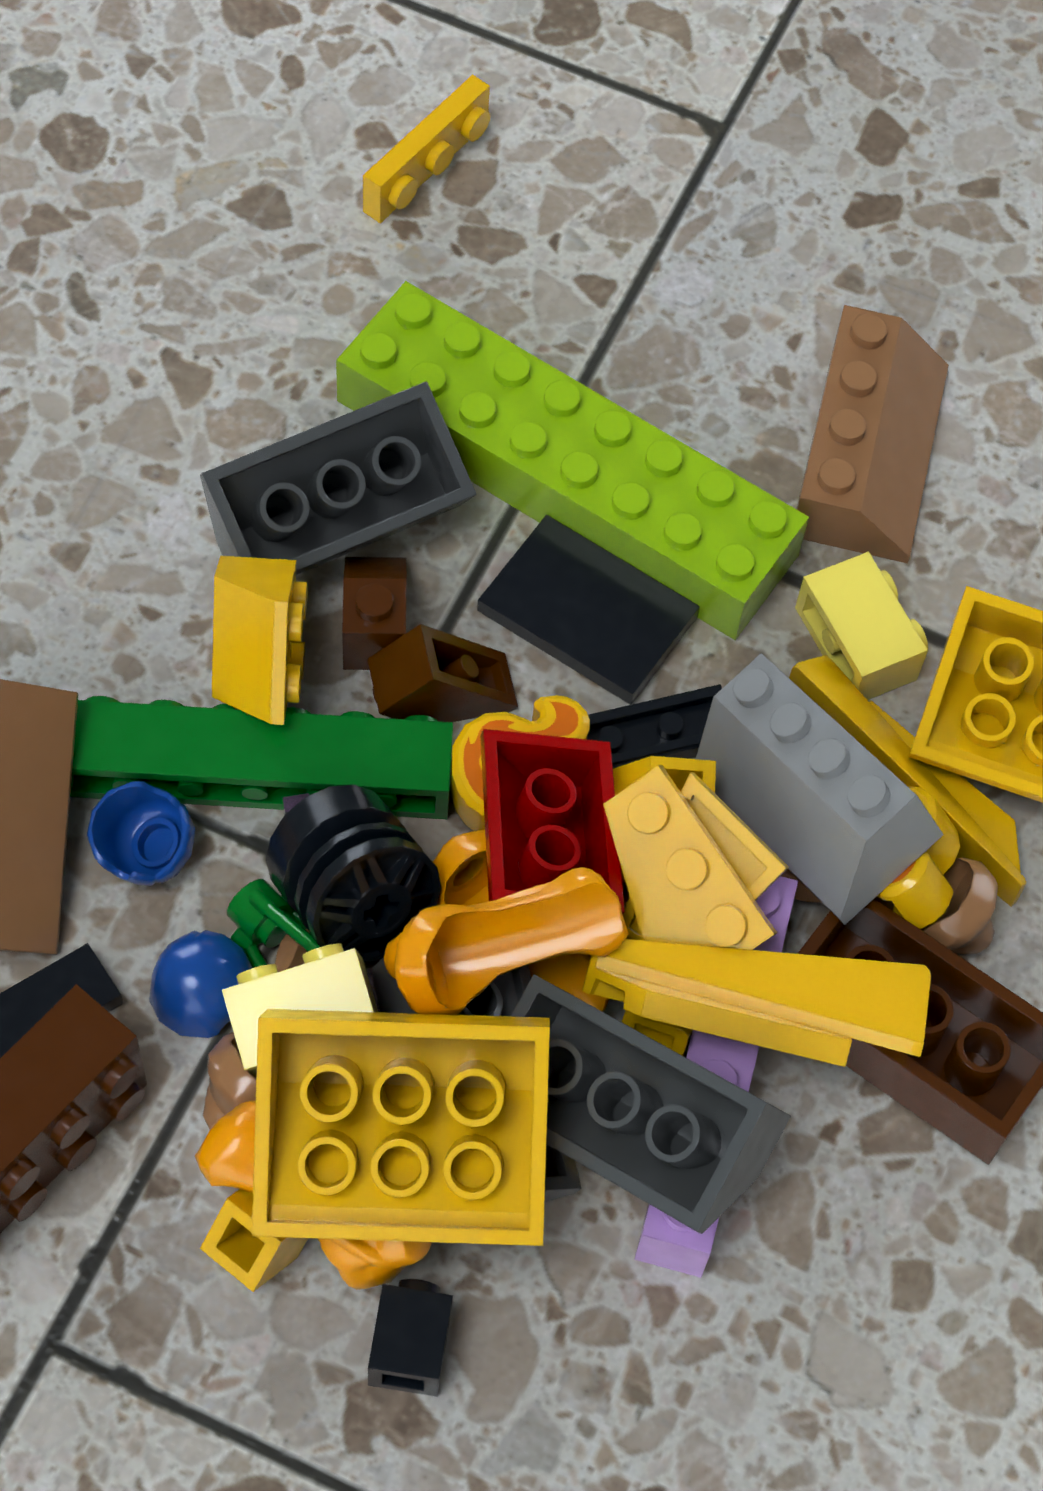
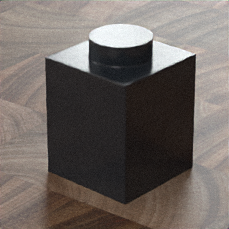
(410, 1337)

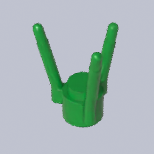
(266, 919)

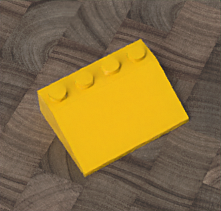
(988, 697)
(400, 1127)

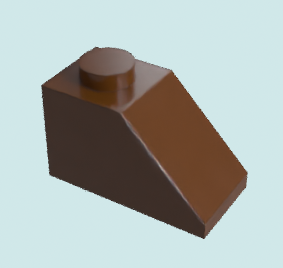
(372, 607)
(440, 677)

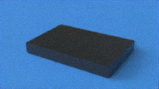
(588, 609)

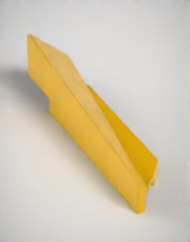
(982, 827)
(769, 997)

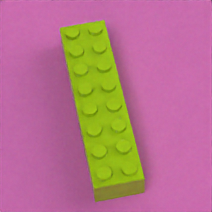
(580, 458)

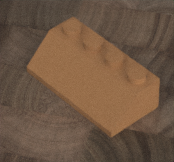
(872, 436)
(34, 812)

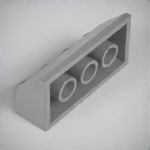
(812, 790)

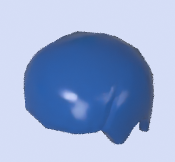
(141, 833)
(191, 980)

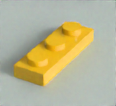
(426, 149)

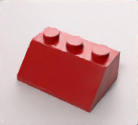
(546, 810)

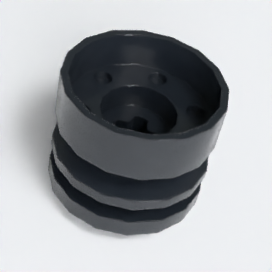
(351, 869)

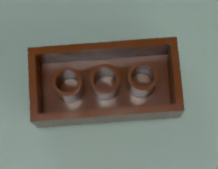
(979, 1042)
(59, 1093)

